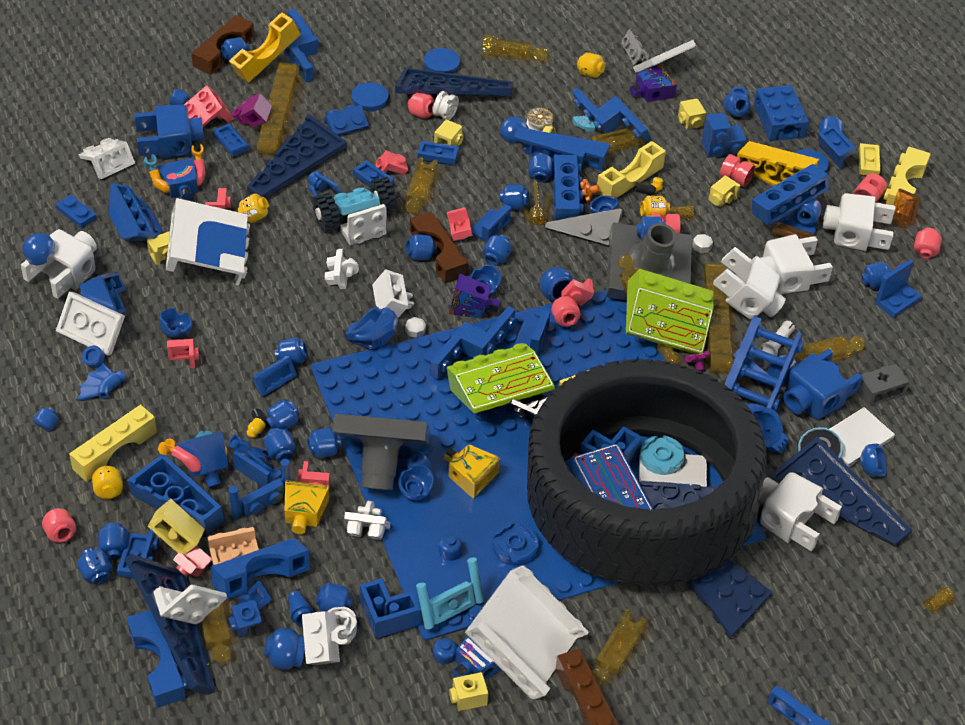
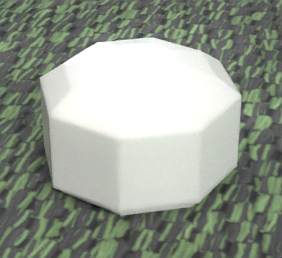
(702, 243)
(415, 327)

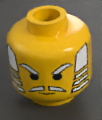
(654, 205)
(255, 207)

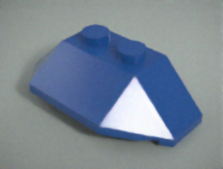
(131, 215)

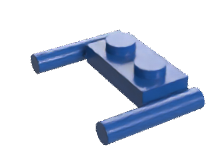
(260, 498)

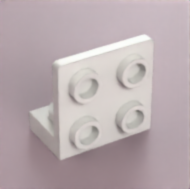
(108, 157)
(365, 225)
(188, 605)

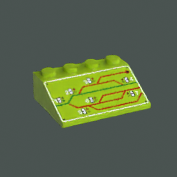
(668, 311)
(498, 378)

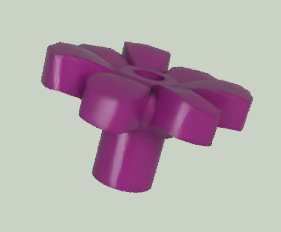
(697, 359)

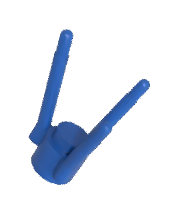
(320, 182)

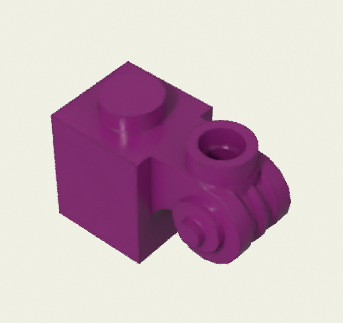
(253, 111)

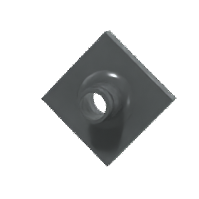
(658, 253)
(381, 444)

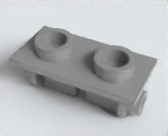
(634, 48)

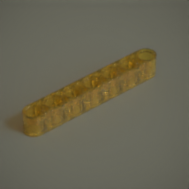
(280, 99)
(719, 329)

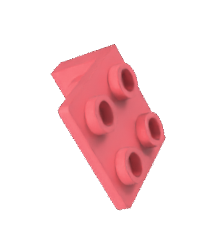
(208, 106)

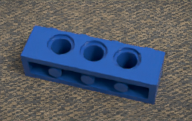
(566, 187)
(790, 194)

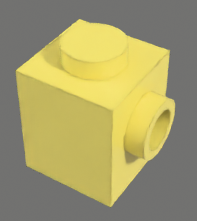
(691, 114)
(449, 134)
(469, 691)

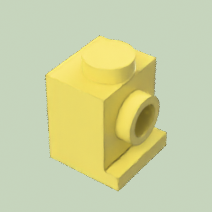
(724, 191)
(158, 247)

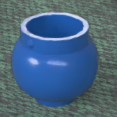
(554, 281)
(285, 649)

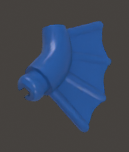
(101, 383)

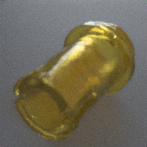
(683, 211)
(668, 354)
(942, 597)

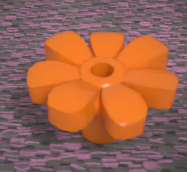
(589, 190)

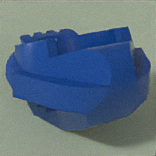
(373, 328)
(770, 420)

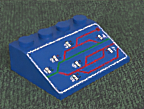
(609, 476)

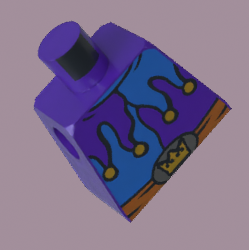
(654, 84)
(472, 298)

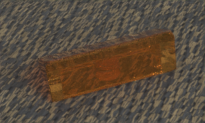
(906, 207)
(783, 230)

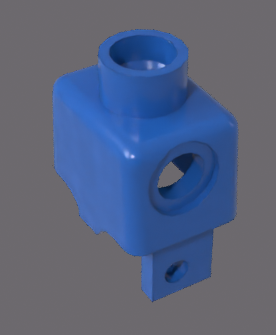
(174, 131)
(818, 386)

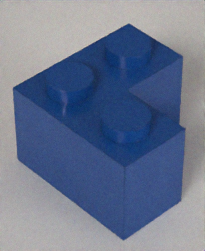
(720, 137)
(105, 291)
(628, 441)
(387, 613)

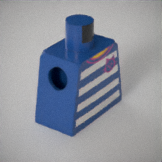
(473, 660)

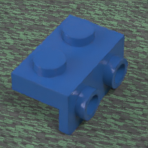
(346, 120)
(141, 546)

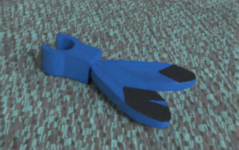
(257, 453)

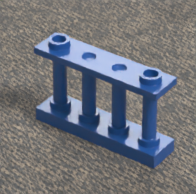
(748, 349)

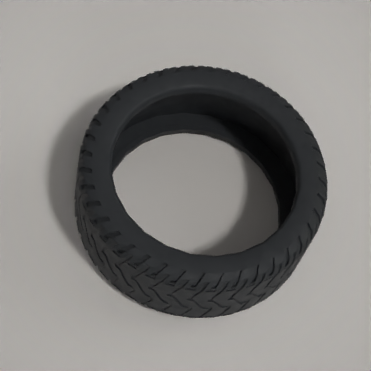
(634, 542)

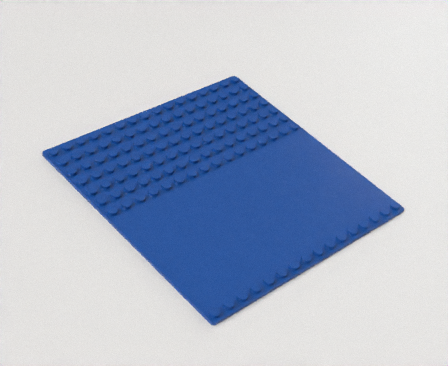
(398, 385)

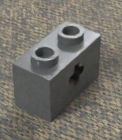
(883, 385)

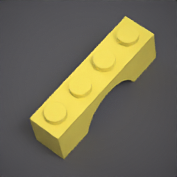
(645, 164)
(912, 166)
(133, 427)

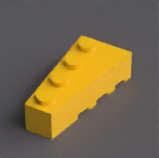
(774, 164)

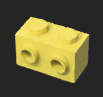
(176, 527)

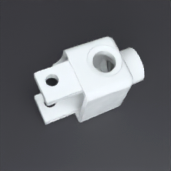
(855, 220)
(791, 261)
(69, 264)
(752, 287)
(790, 506)

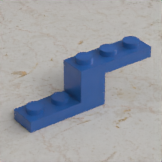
(301, 47)
(611, 115)
(472, 342)
(793, 709)

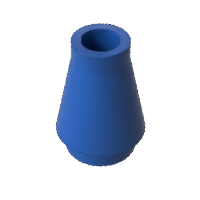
(298, 607)

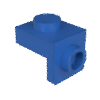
(255, 592)
(244, 616)

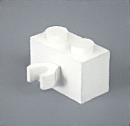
(391, 292)
(322, 637)

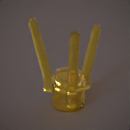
(537, 214)

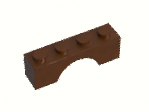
(208, 55)
(450, 261)
(579, 680)

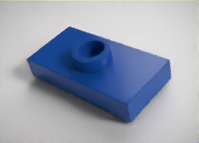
(231, 140)
(274, 376)

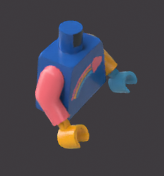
(178, 177)
(200, 455)

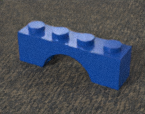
(282, 558)
(165, 680)

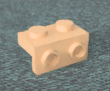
(232, 544)

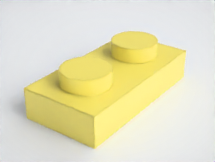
(869, 159)

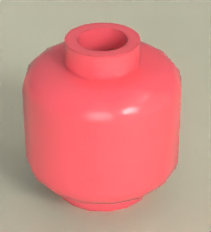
(421, 105)
(927, 243)
(565, 311)
(59, 525)

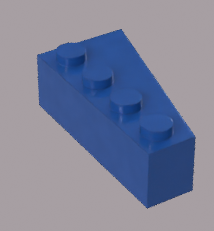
(166, 481)

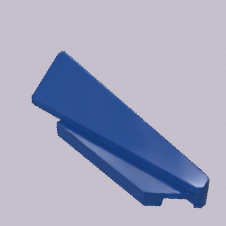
(588, 151)

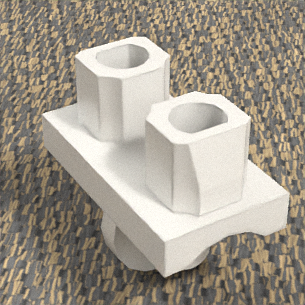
(340, 269)
(375, 523)

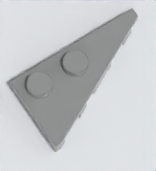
(590, 226)

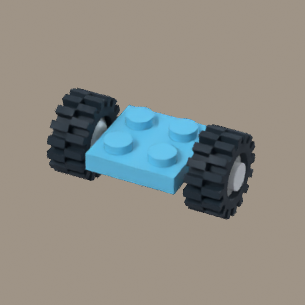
(328, 208)

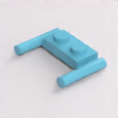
(453, 600)

